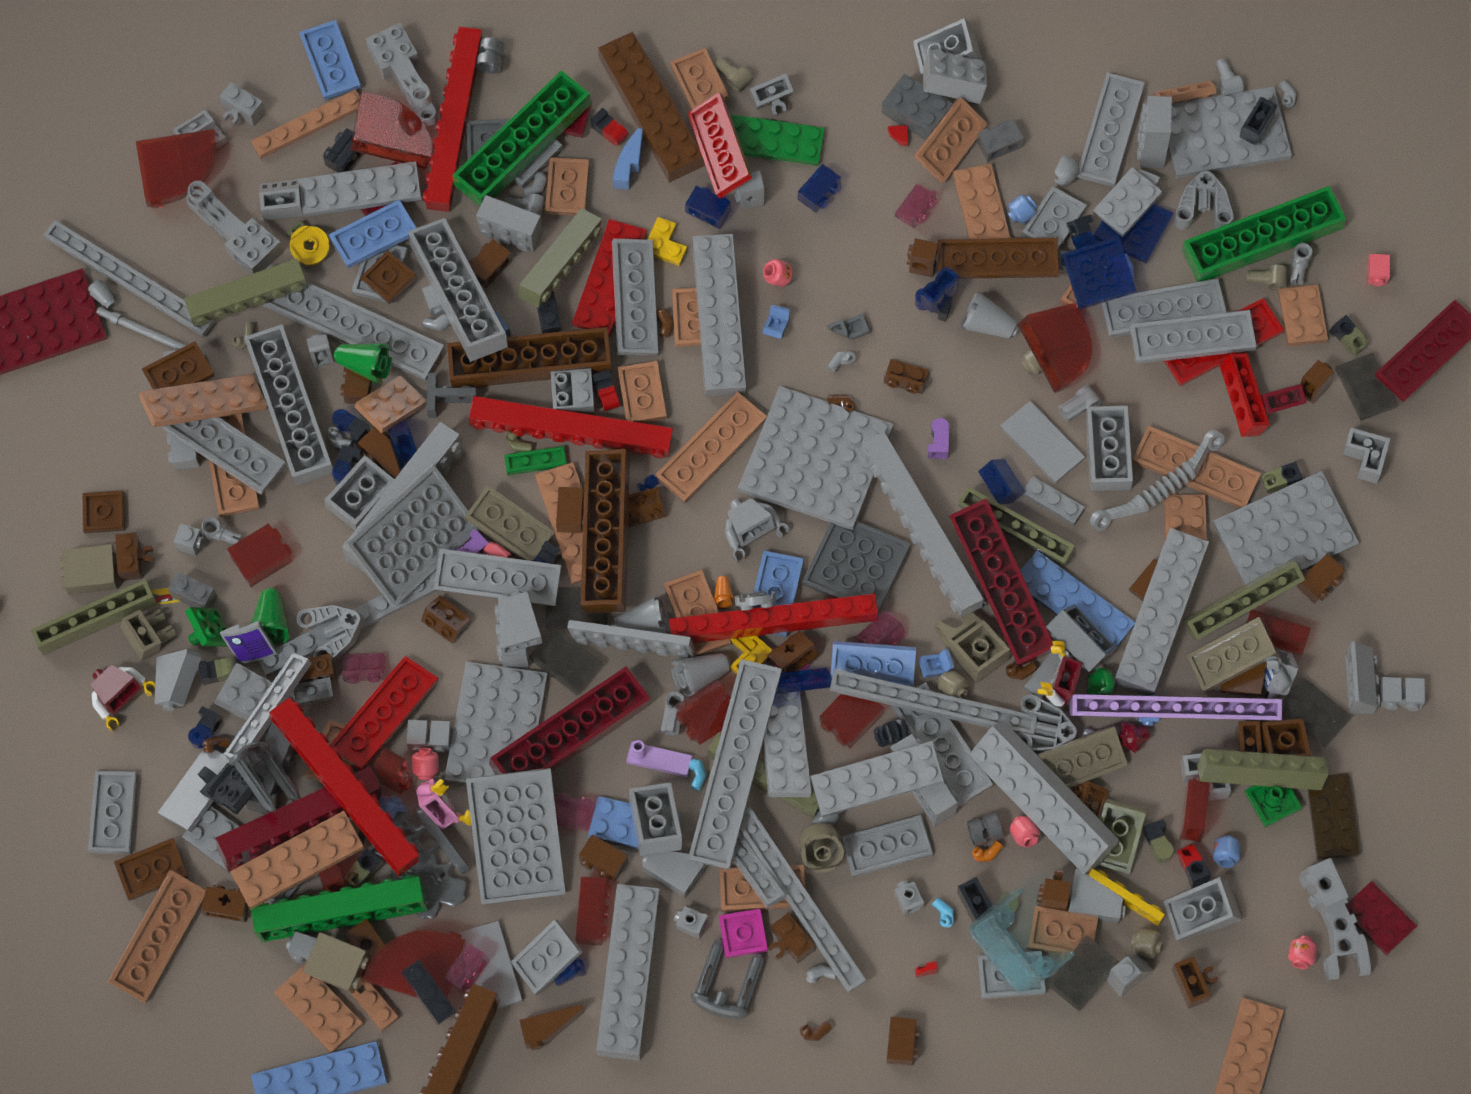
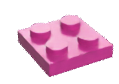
(743, 933)

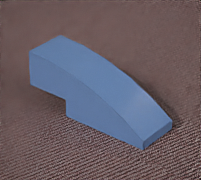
(628, 161)

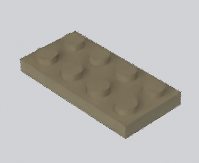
(508, 524)
(1232, 654)
(1086, 757)

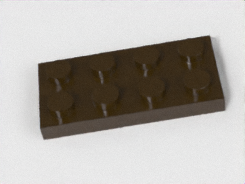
(1333, 819)

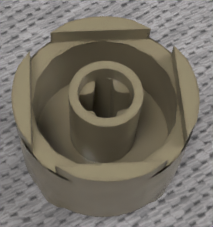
(821, 847)

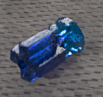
(649, 482)

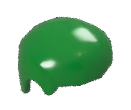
(1101, 682)

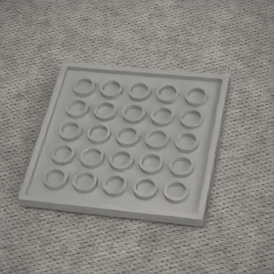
(812, 458)

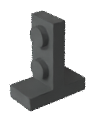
(446, 394)

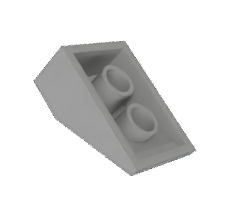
(953, 39)
(1202, 909)

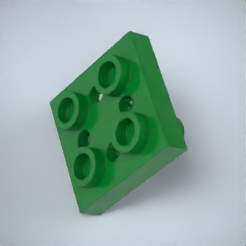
(206, 626)
(1271, 800)

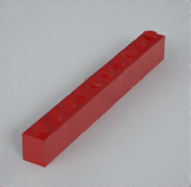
(453, 119)
(570, 427)
(776, 619)
(344, 787)

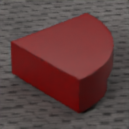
(899, 134)
(929, 969)

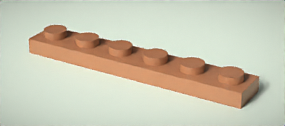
(306, 124)

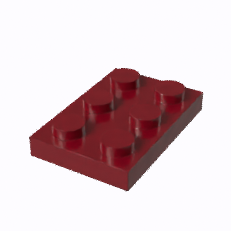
(1380, 918)

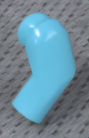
(700, 773)
(946, 912)

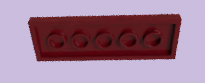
(1427, 352)

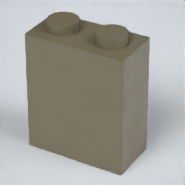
(89, 569)
(337, 963)

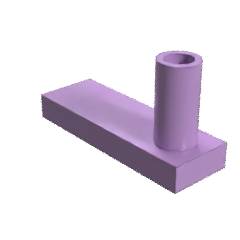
(658, 759)

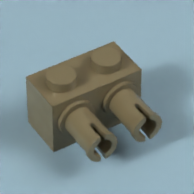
(141, 635)

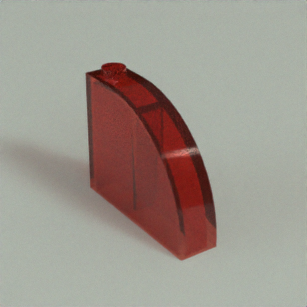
(390, 131)
(174, 163)
(1059, 343)
(434, 950)

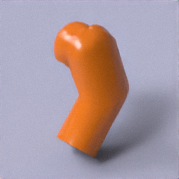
(987, 855)

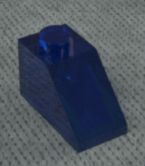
(402, 442)

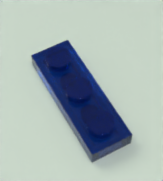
(804, 680)

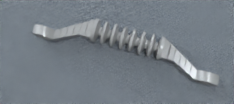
(1140, 504)

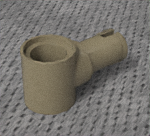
(736, 77)
(1274, 277)

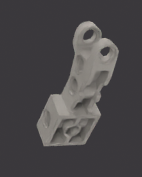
(396, 58)
(246, 243)
(1332, 907)

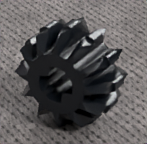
(891, 732)

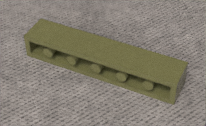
(559, 258)
(245, 292)
(1023, 529)
(1243, 599)
(93, 617)
(1262, 769)
(806, 805)

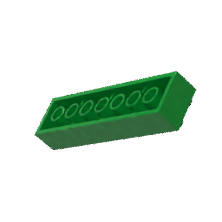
(522, 138)
(1263, 234)
(339, 908)

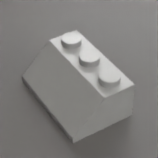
(1361, 679)

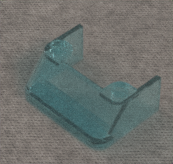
(1005, 953)

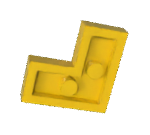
(662, 246)
(752, 649)

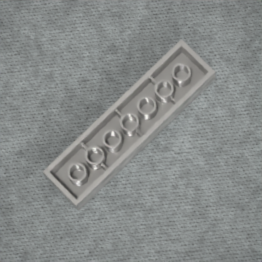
(457, 289)
(718, 315)
(289, 405)
(439, 449)
(1161, 612)
(1044, 797)
(628, 972)

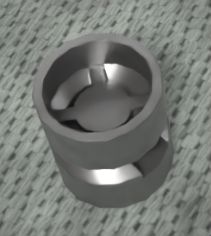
(490, 55)
(991, 826)

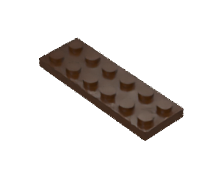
(999, 257)

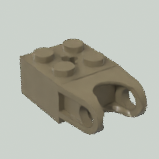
(974, 646)

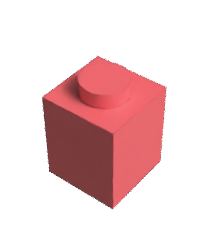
(1378, 269)

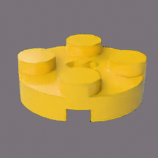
(310, 234)

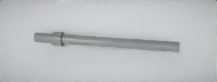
(116, 318)

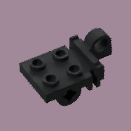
(227, 787)

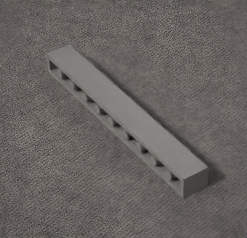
(922, 524)

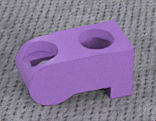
(940, 433)
(475, 545)

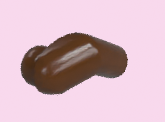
(665, 317)
(843, 401)
(1020, 673)
(210, 743)
(815, 1034)

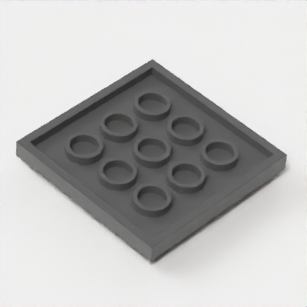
(856, 562)

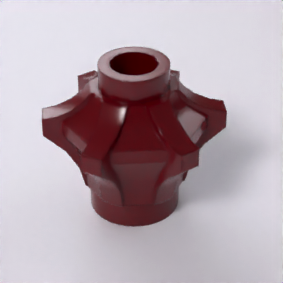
(1133, 736)

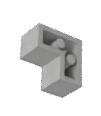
(1369, 449)
(1190, 771)

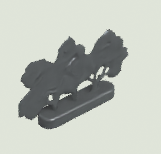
(437, 889)

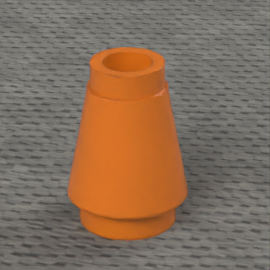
(723, 593)

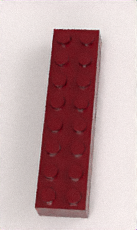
(1002, 582)
(574, 726)
(284, 824)

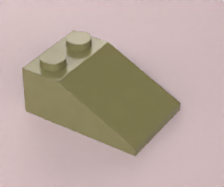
(1127, 825)

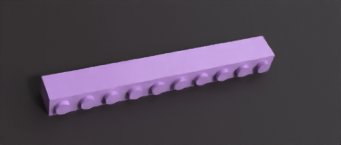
(1176, 707)

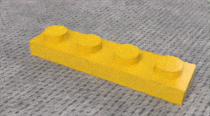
(1132, 901)

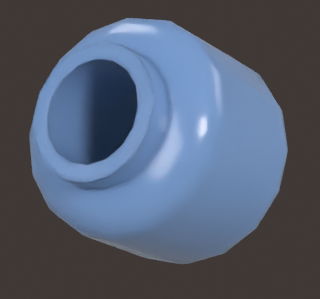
(1022, 209)
(1227, 851)

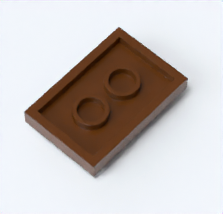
(179, 368)
(148, 868)

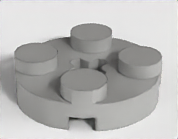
(755, 598)

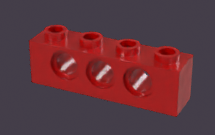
(1244, 395)

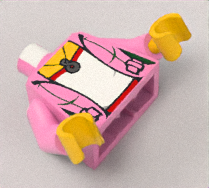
(438, 805)

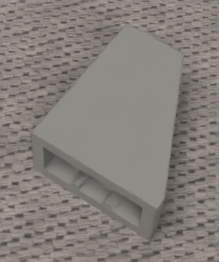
(519, 624)
(174, 678)
(673, 870)
(1095, 899)
(1128, 974)

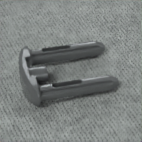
(251, 756)
(718, 1006)

